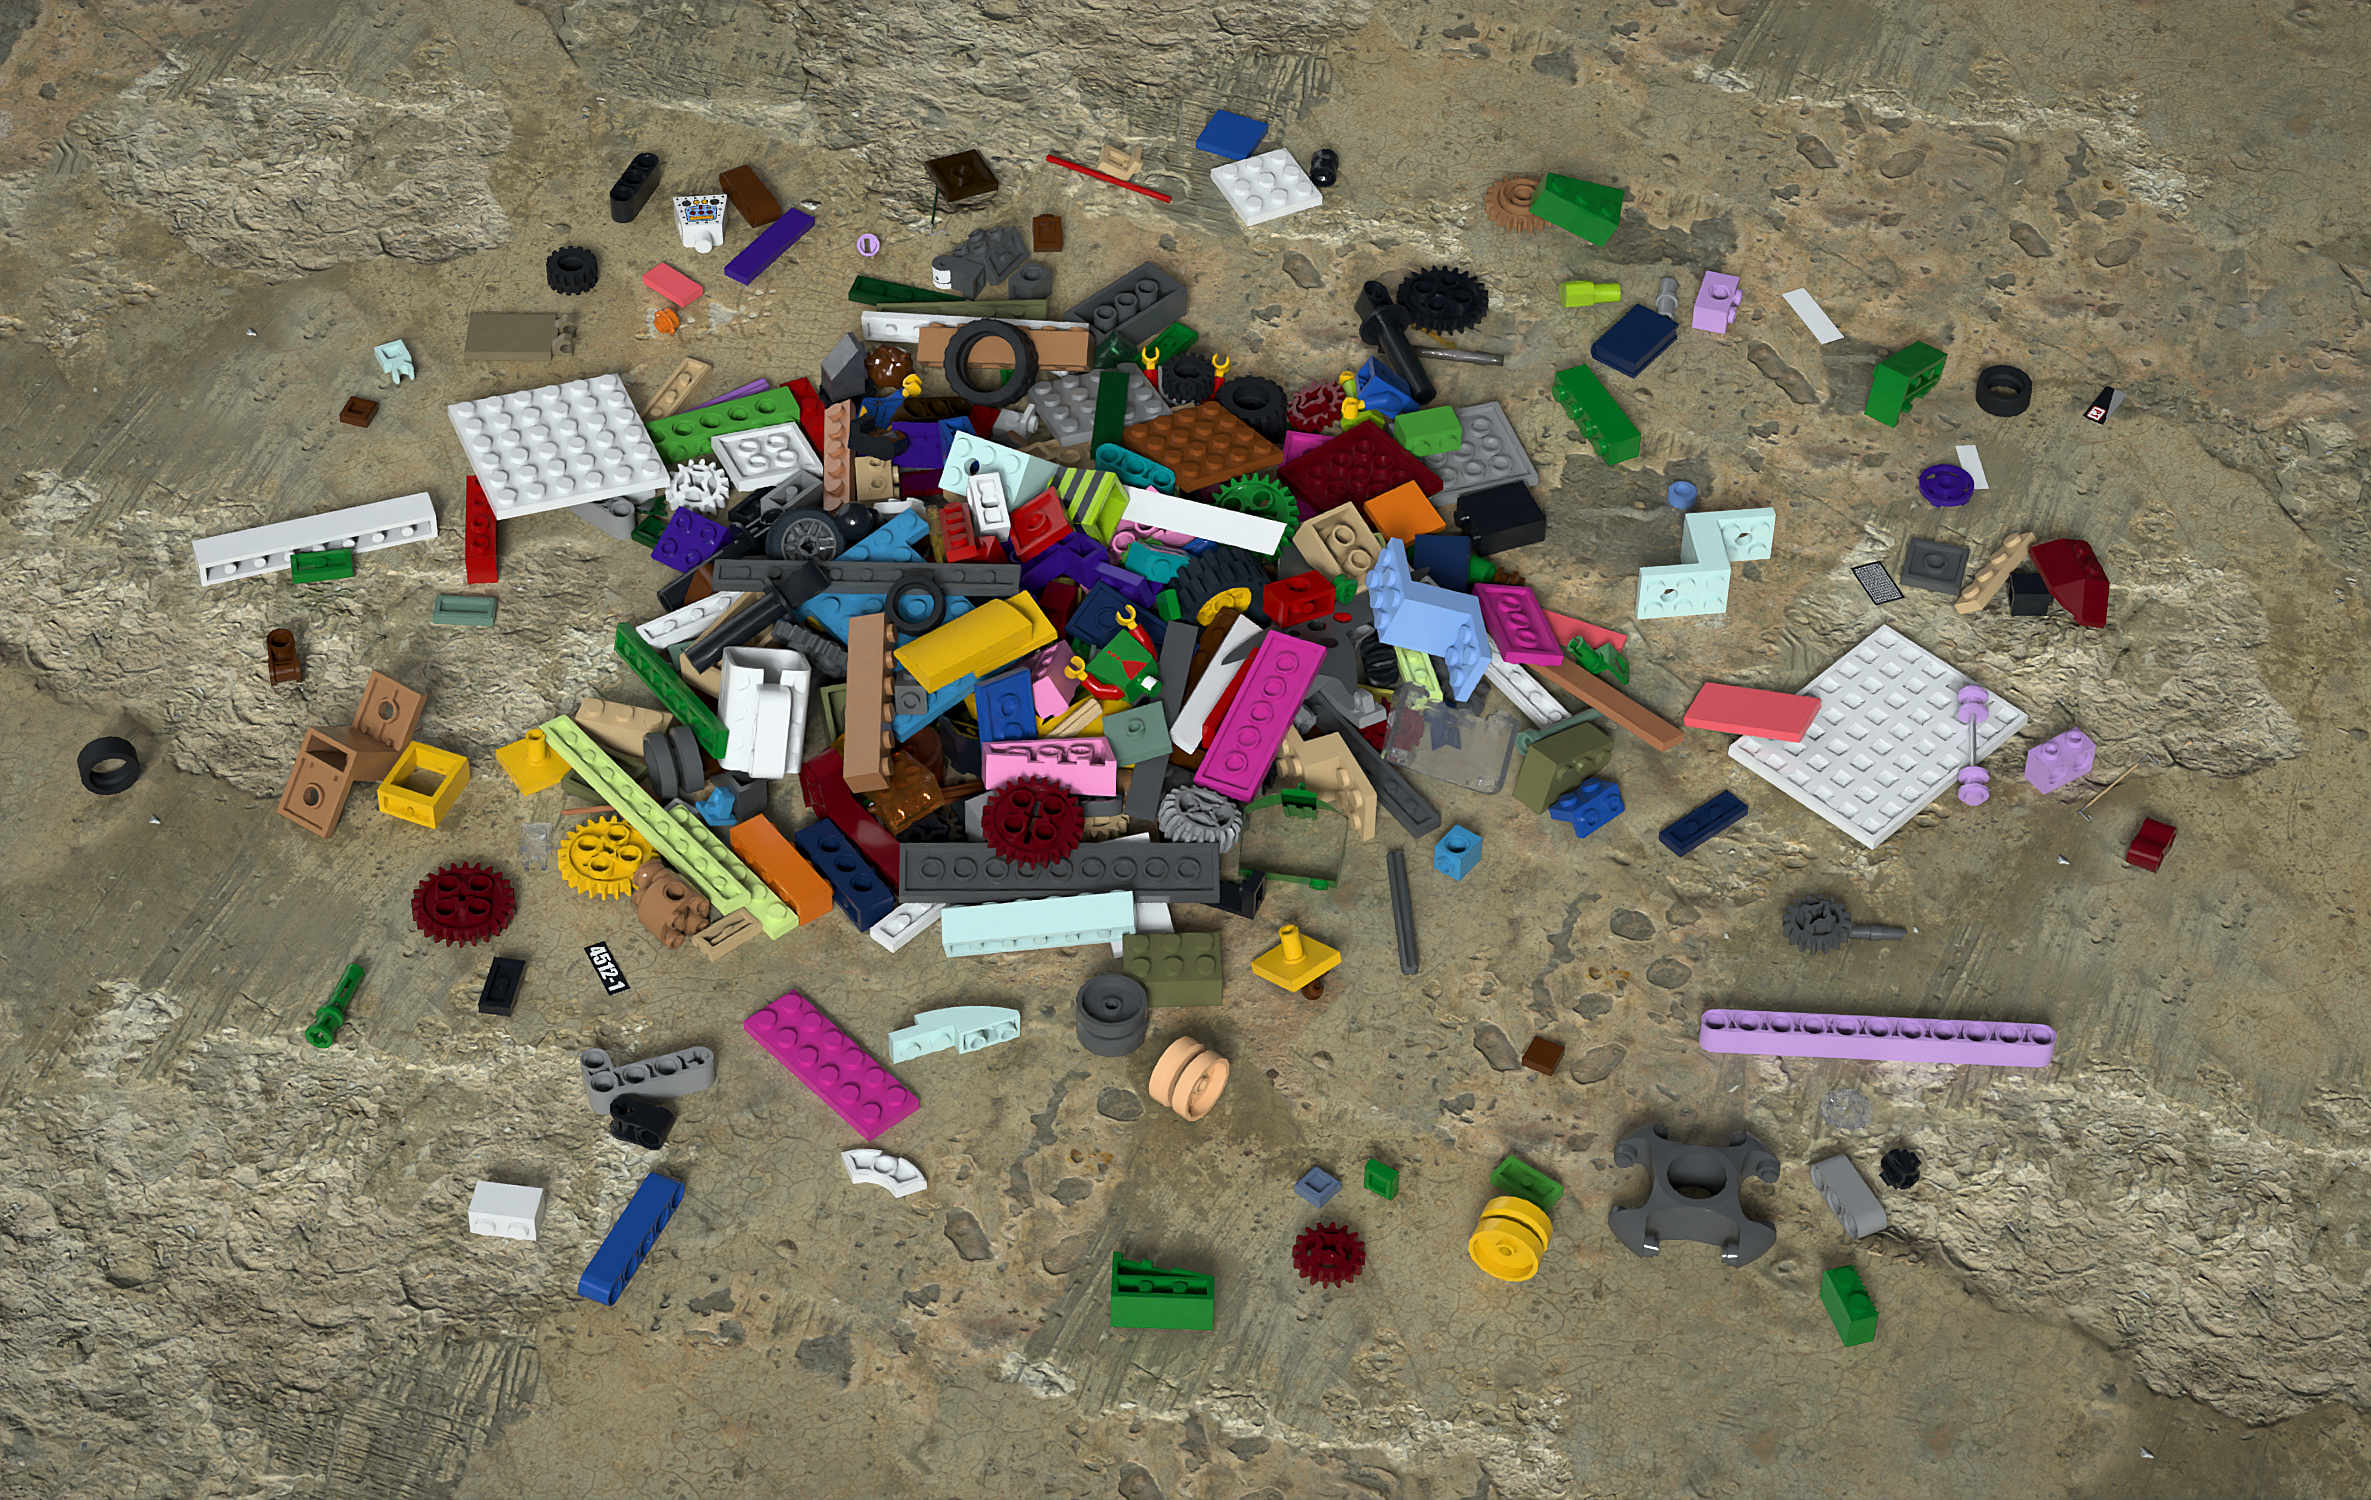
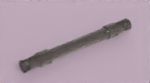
(1478, 357)

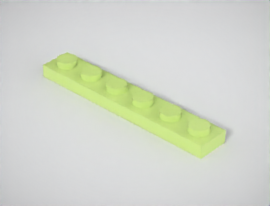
(764, 905)

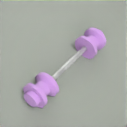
(1973, 777)

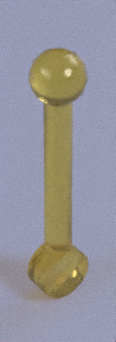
(1448, 345)

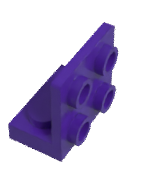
(689, 540)

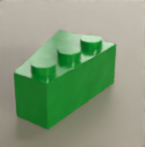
(1578, 206)
(1159, 1297)

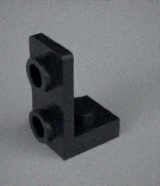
(1242, 899)

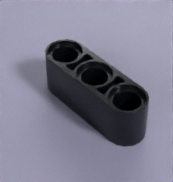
(634, 187)

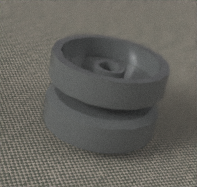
(673, 762)
(1111, 1015)

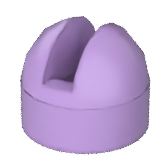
(873, 245)

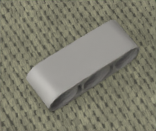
(610, 515)
(1848, 1196)

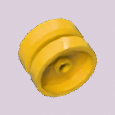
(1510, 1238)

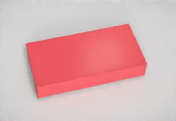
(672, 285)

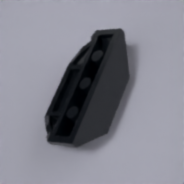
(961, 745)

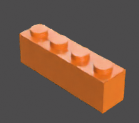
(782, 868)

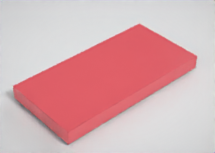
(1752, 712)

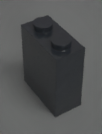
(1500, 519)

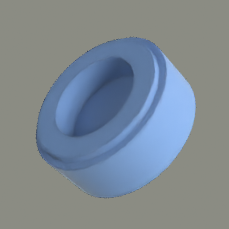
(1682, 495)

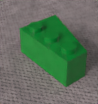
(1902, 379)

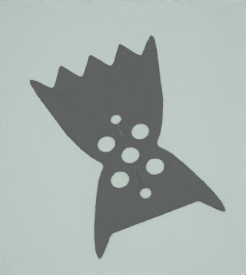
(1341, 660)

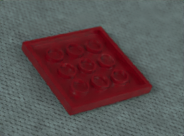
(1355, 469)

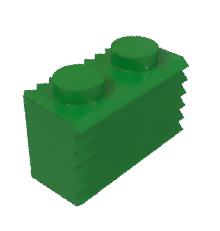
(1849, 1305)

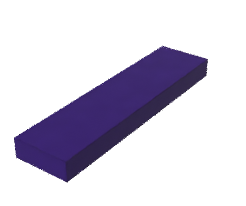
(769, 246)

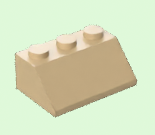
(622, 724)

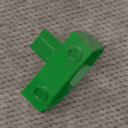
(1295, 803)

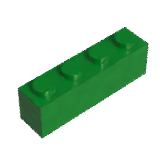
(1596, 414)

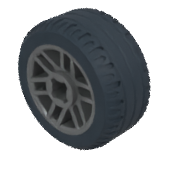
(803, 525)

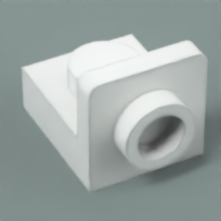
(1021, 423)

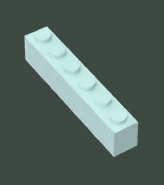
(1038, 923)

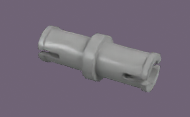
(1667, 299)

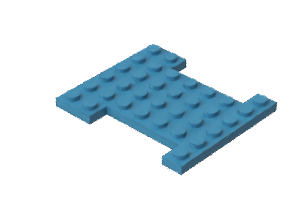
(833, 612)

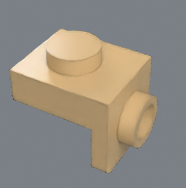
(1119, 163)

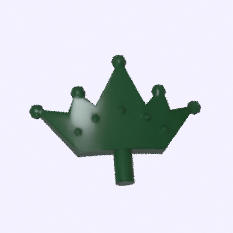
(652, 507)

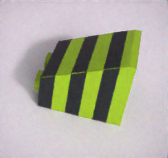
(1092, 501)

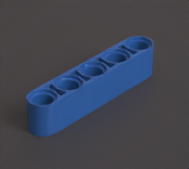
(631, 1239)

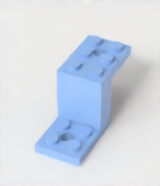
(1428, 619)

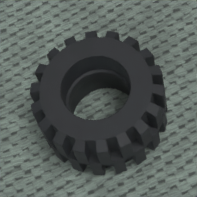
(1257, 404)

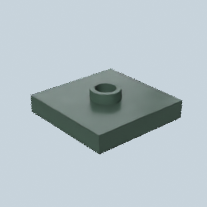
(1138, 734)

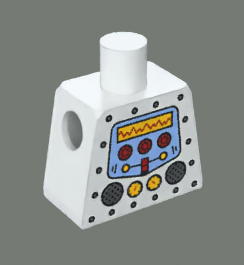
(701, 220)

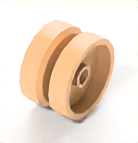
(1189, 1078)

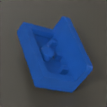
(1589, 806)

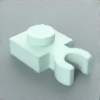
(395, 358)

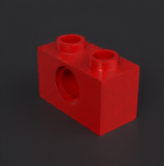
(1299, 599)

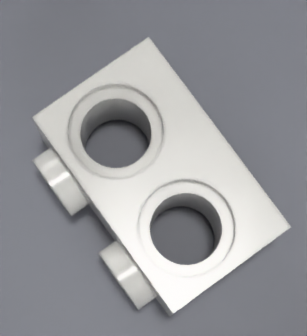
(988, 506)

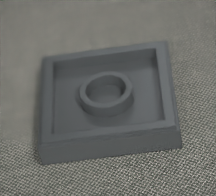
(1935, 566)

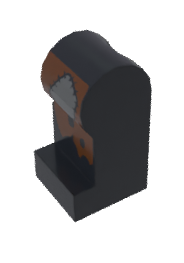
(874, 440)

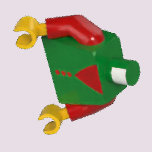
(1123, 667)

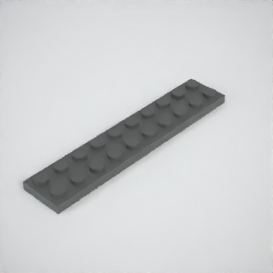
(977, 876)

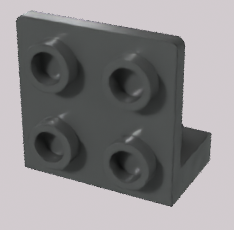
(997, 249)

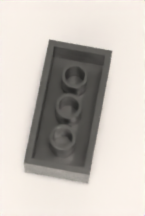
(1132, 305)

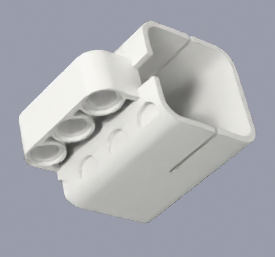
(764, 709)

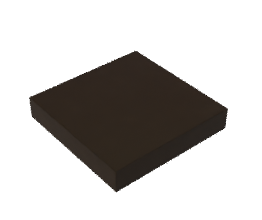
(961, 175)

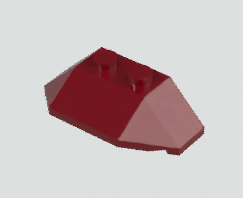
(2073, 578)

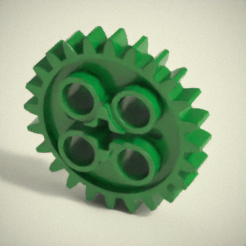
(1250, 494)

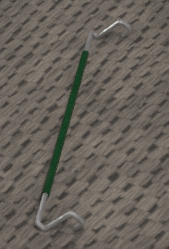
(933, 214)

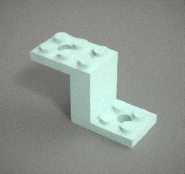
(1020, 474)
(1704, 576)

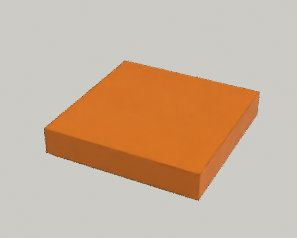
(1404, 514)

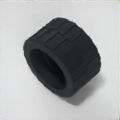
(957, 357)

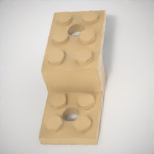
(1332, 773)

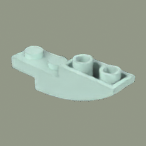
(963, 1027)

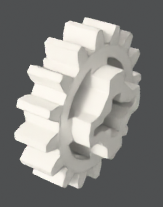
(697, 487)

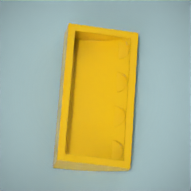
(965, 644)

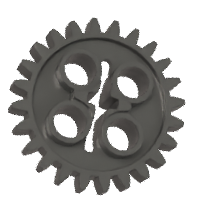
(818, 649)

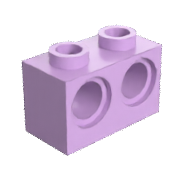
(2060, 760)

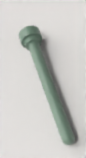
(1531, 736)

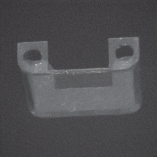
(1447, 741)

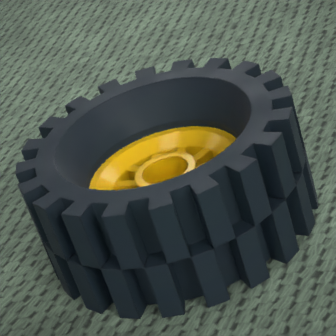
(1220, 581)

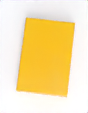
(1042, 632)

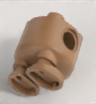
(668, 904)

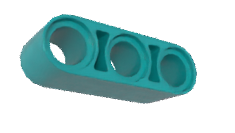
(1134, 469)

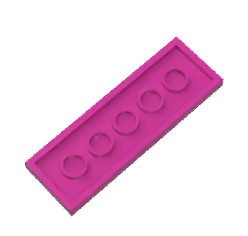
(1260, 716)
(831, 1065)

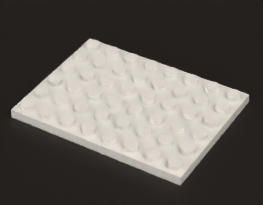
(1881, 738)

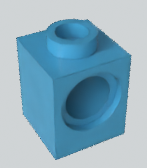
(1457, 852)

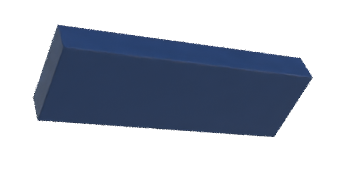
(1703, 823)

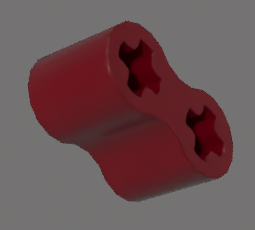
(2151, 844)

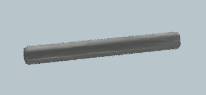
(1402, 913)

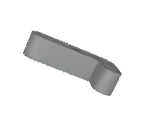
(647, 1079)

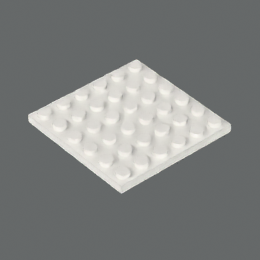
(558, 446)

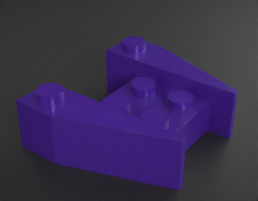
(1070, 556)

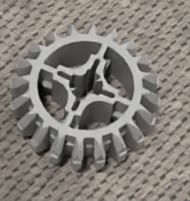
(1200, 817)

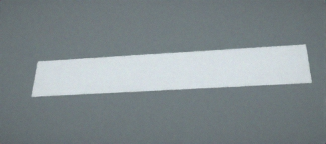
(1203, 520)

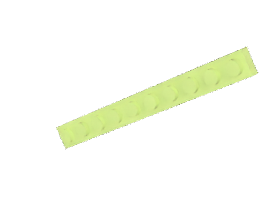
(645, 815)

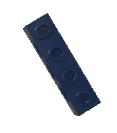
(853, 881)

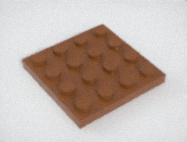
(1202, 445)

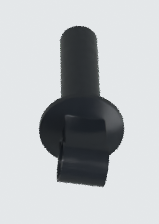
(1386, 324)
(746, 541)
(776, 603)

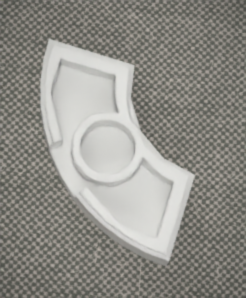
(890, 1172)

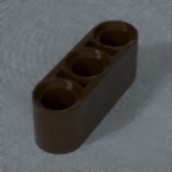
(930, 409)

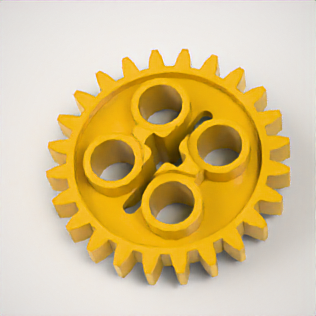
(604, 857)

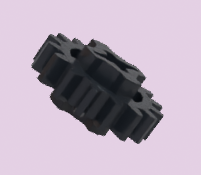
(933, 829)

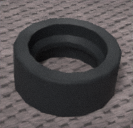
(2006, 377)
(906, 584)
(105, 749)

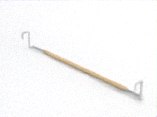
(2110, 786)

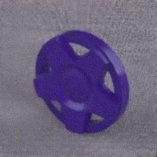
(1946, 488)

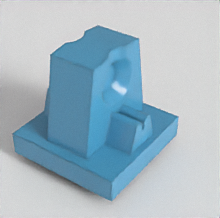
(718, 807)

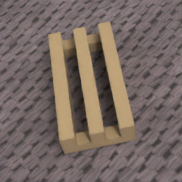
(730, 937)

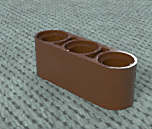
(749, 196)

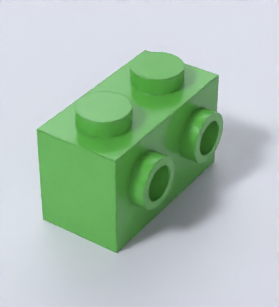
(1428, 431)

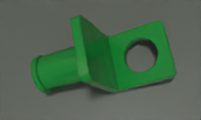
(1599, 659)

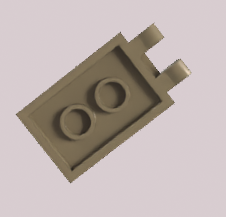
(519, 337)

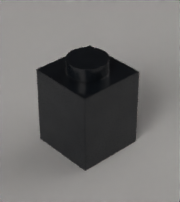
(2028, 595)

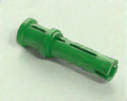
(350, 979)

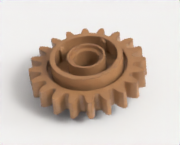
(1510, 204)

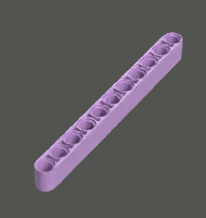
(1877, 1038)

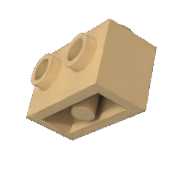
(876, 480)

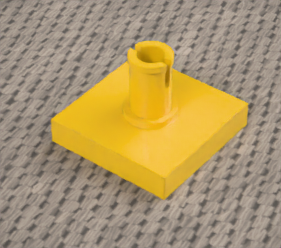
(532, 763)
(1295, 960)

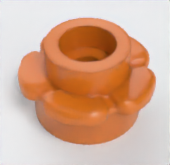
(666, 321)

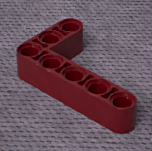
(833, 800)

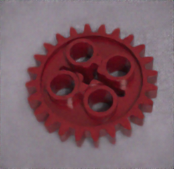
(1004, 815)
(463, 904)

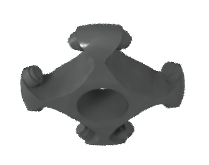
(1678, 1217)

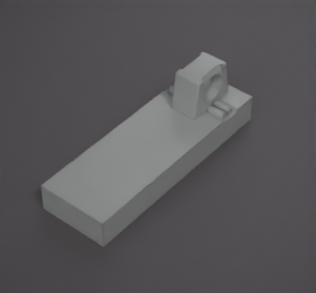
(1357, 708)

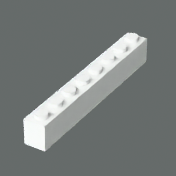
(357, 528)

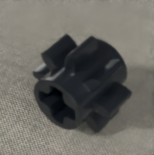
(1900, 1169)

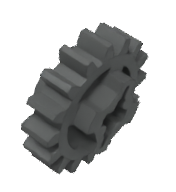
(1817, 924)

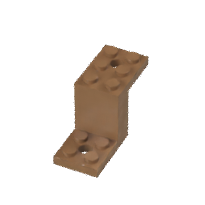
(343, 754)

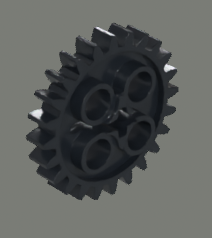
(1443, 300)

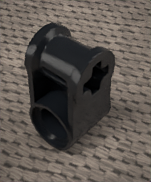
(643, 1125)

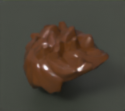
(888, 366)

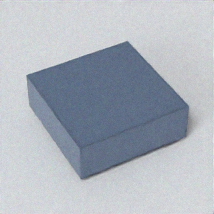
(1317, 1187)

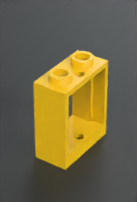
(426, 809)

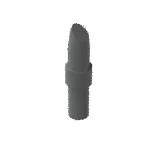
(1877, 933)

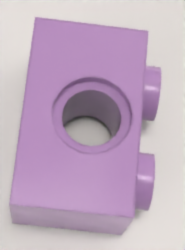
(1717, 302)

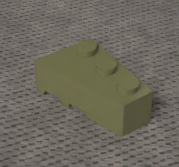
(1561, 765)

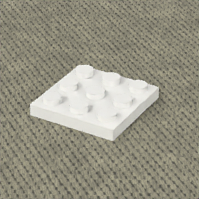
(1266, 186)
(765, 455)

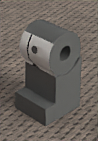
(959, 275)

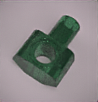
(1113, 351)

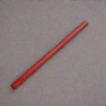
(1108, 178)

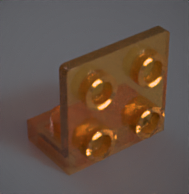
(910, 795)

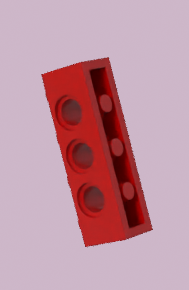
(480, 535)

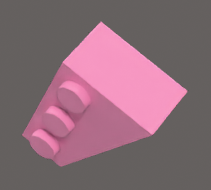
(1050, 685)

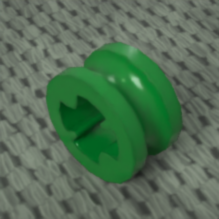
(1345, 588)

